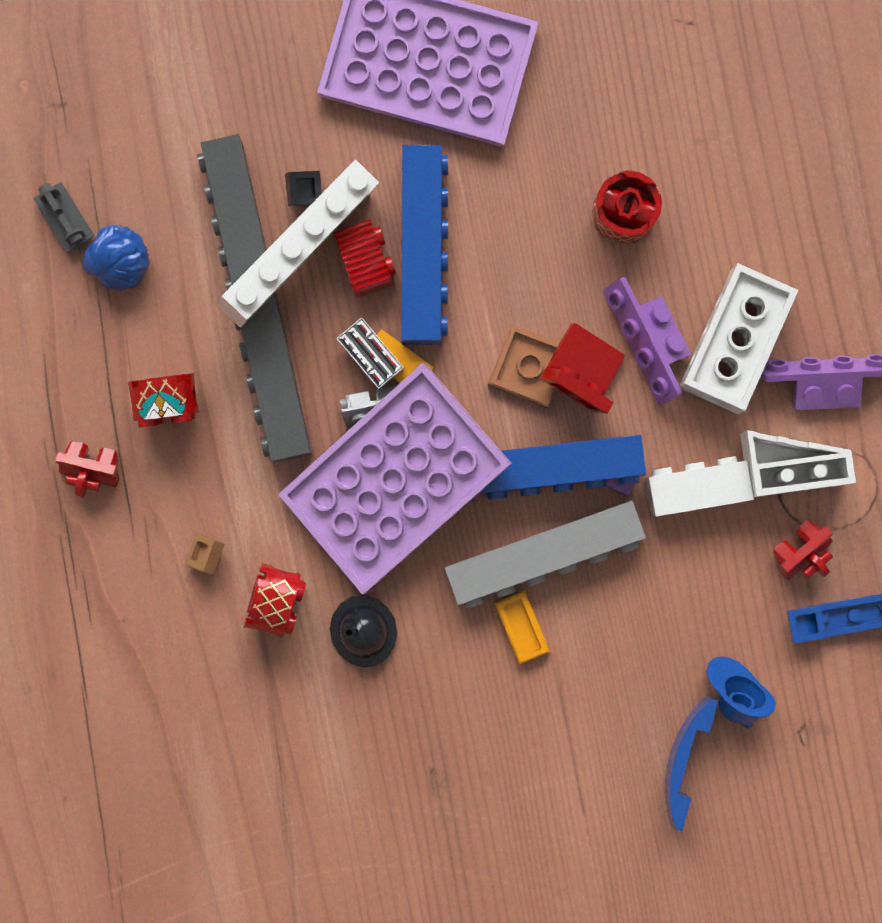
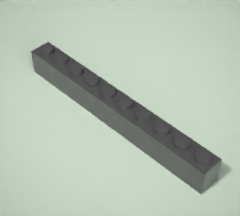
(264, 333)

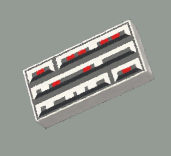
(370, 353)

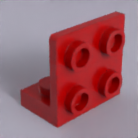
(583, 368)

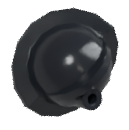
(363, 631)

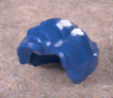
(117, 257)

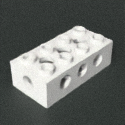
(759, 334)

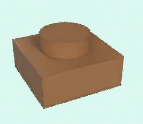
(204, 554)

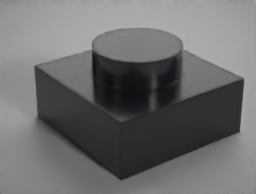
(302, 187)

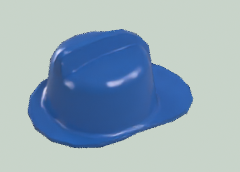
(740, 693)

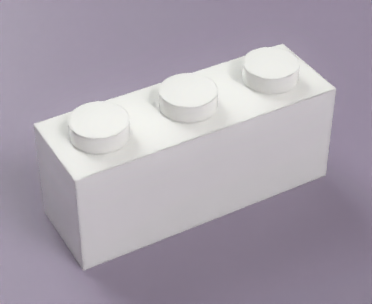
(698, 487)

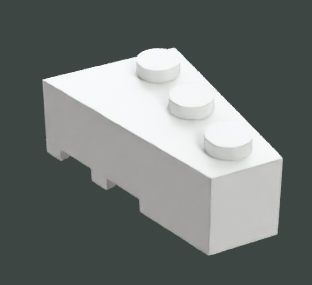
(791, 465)

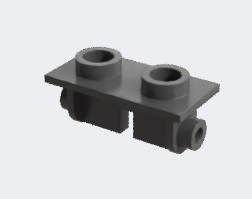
(63, 216)

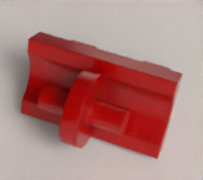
(87, 473)
(815, 542)

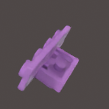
(651, 337)
(825, 382)

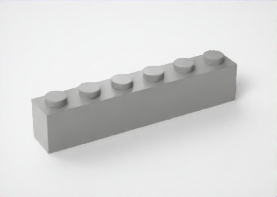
(545, 553)

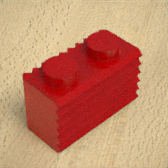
(364, 258)

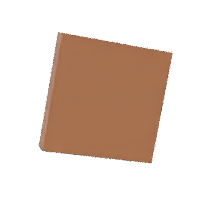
(522, 365)

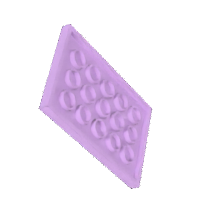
(430, 64)
(394, 478)

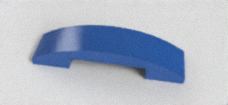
(835, 618)
(699, 719)

